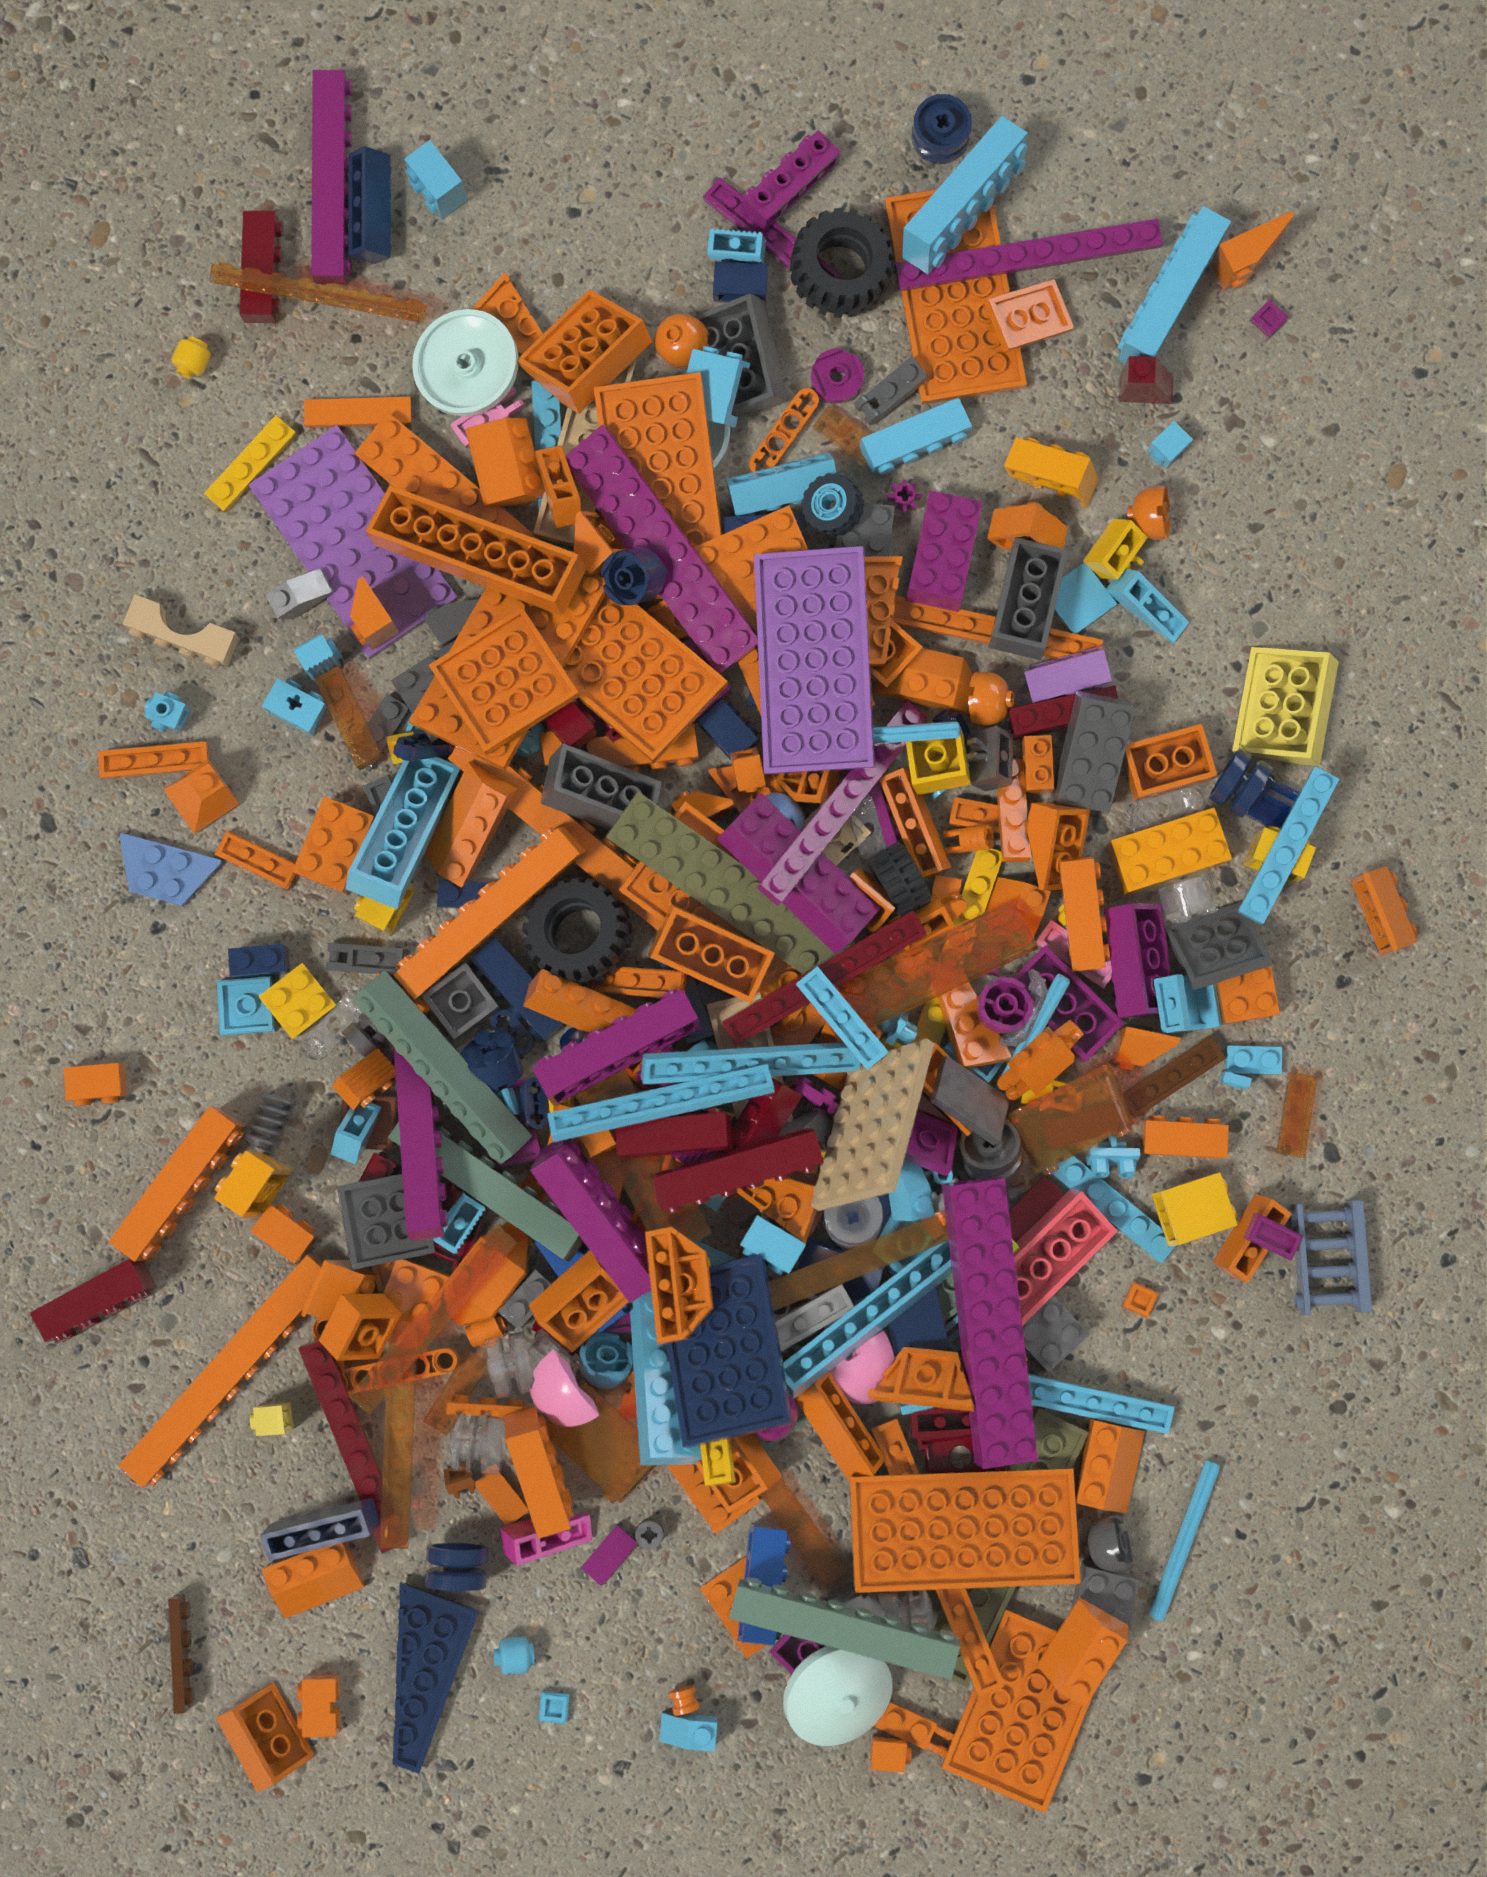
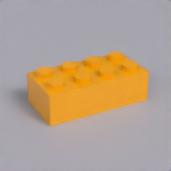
(1169, 851)
(252, 1183)

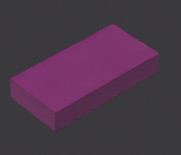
(1272, 1236)
(609, 1555)

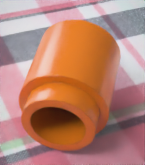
(486, 1329)

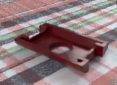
(452, 1195)
(938, 1451)

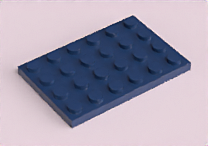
(731, 1366)

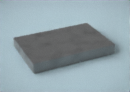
(970, 1100)

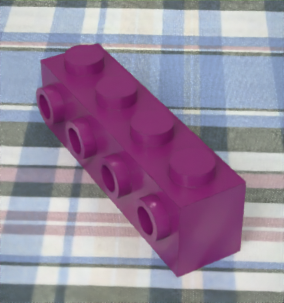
(790, 180)

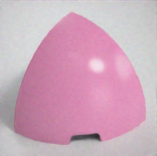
(864, 1369)
(558, 1394)

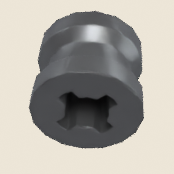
(648, 1529)

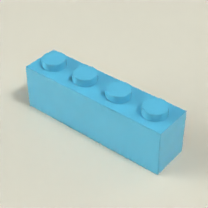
(915, 436)
(776, 485)

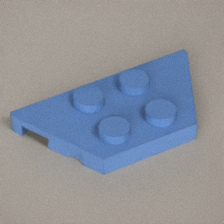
(164, 870)

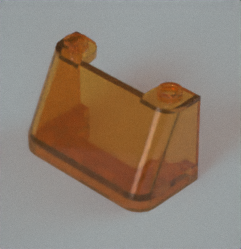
(1071, 1119)
(604, 1448)

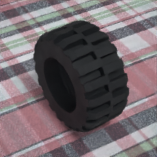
(850, 232)
(555, 907)

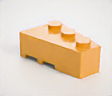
(1052, 468)

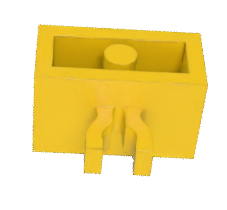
(1116, 549)

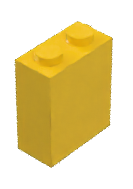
(1195, 1209)

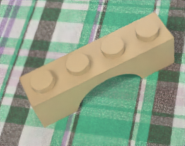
(211, 643)

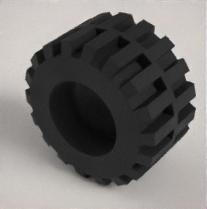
(900, 878)

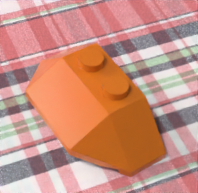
(933, 682)
(809, 786)
(501, 1282)
(677, 1284)

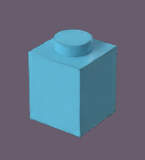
(1169, 445)

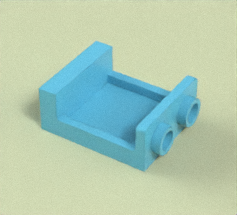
(720, 381)
(1184, 1008)

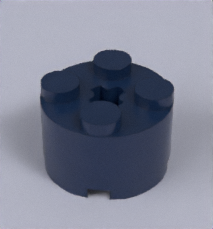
(633, 576)
(494, 1059)

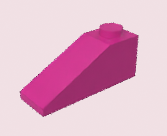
(522, 1544)

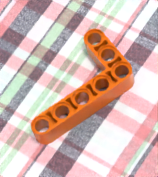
(431, 1359)

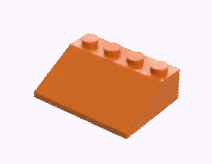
(585, 349)

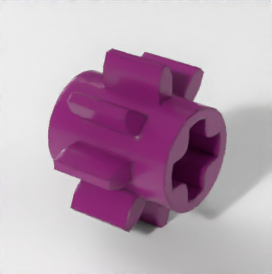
(910, 494)

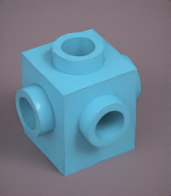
(166, 712)

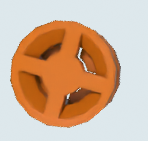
(684, 1700)

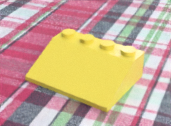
(1286, 705)

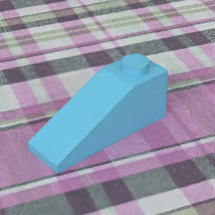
(1148, 604)
(912, 1195)

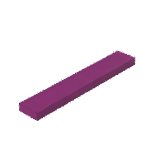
(778, 241)

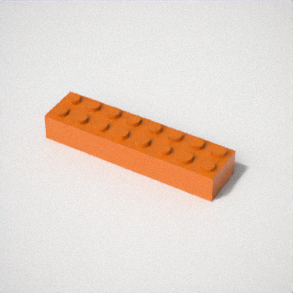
(476, 550)
(484, 916)

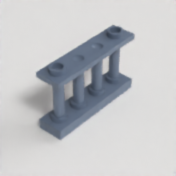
(1356, 1269)

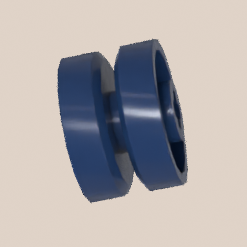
(941, 129)
(1238, 781)
(456, 1566)

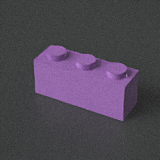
(1068, 674)

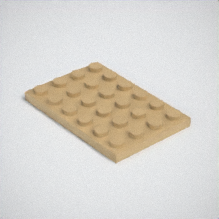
(873, 1127)

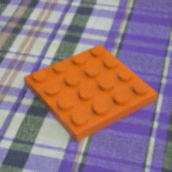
(504, 680)

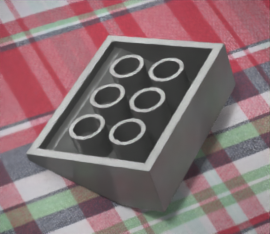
(745, 329)

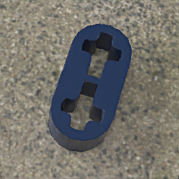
(517, 1027)
(533, 1103)

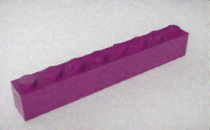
(330, 176)
(420, 1154)

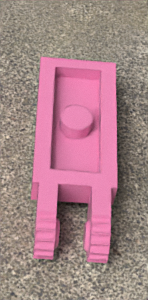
(492, 414)

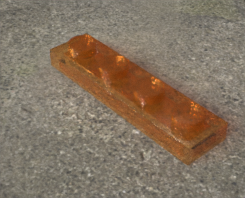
(349, 718)

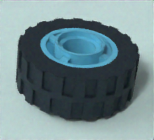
(820, 497)

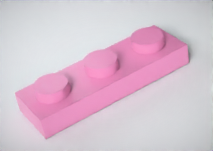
(1056, 940)

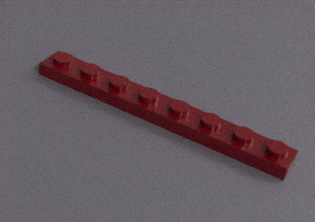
(838, 971)
(344, 1424)

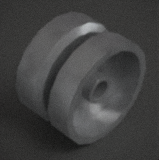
(988, 1160)

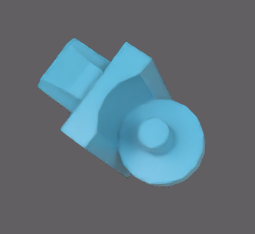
(899, 1029)
(1113, 1154)

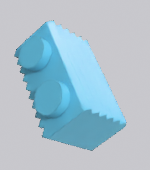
(736, 245)
(318, 656)
(460, 1221)

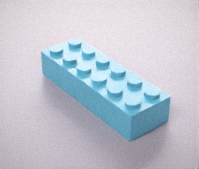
(965, 195)
(1173, 285)
(402, 830)
(655, 1399)

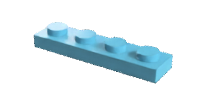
(842, 1018)

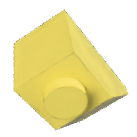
(272, 1419)

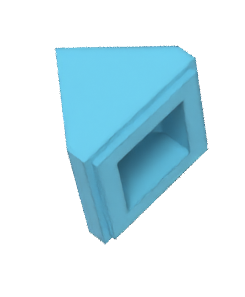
(509, 1099)

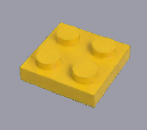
(297, 1001)

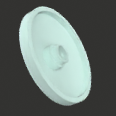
(465, 362)
(836, 1696)

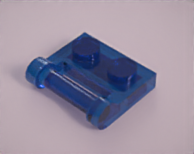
(1269, 810)

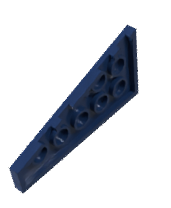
(429, 1652)

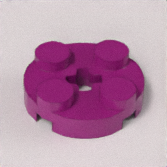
(843, 362)
(822, 1099)

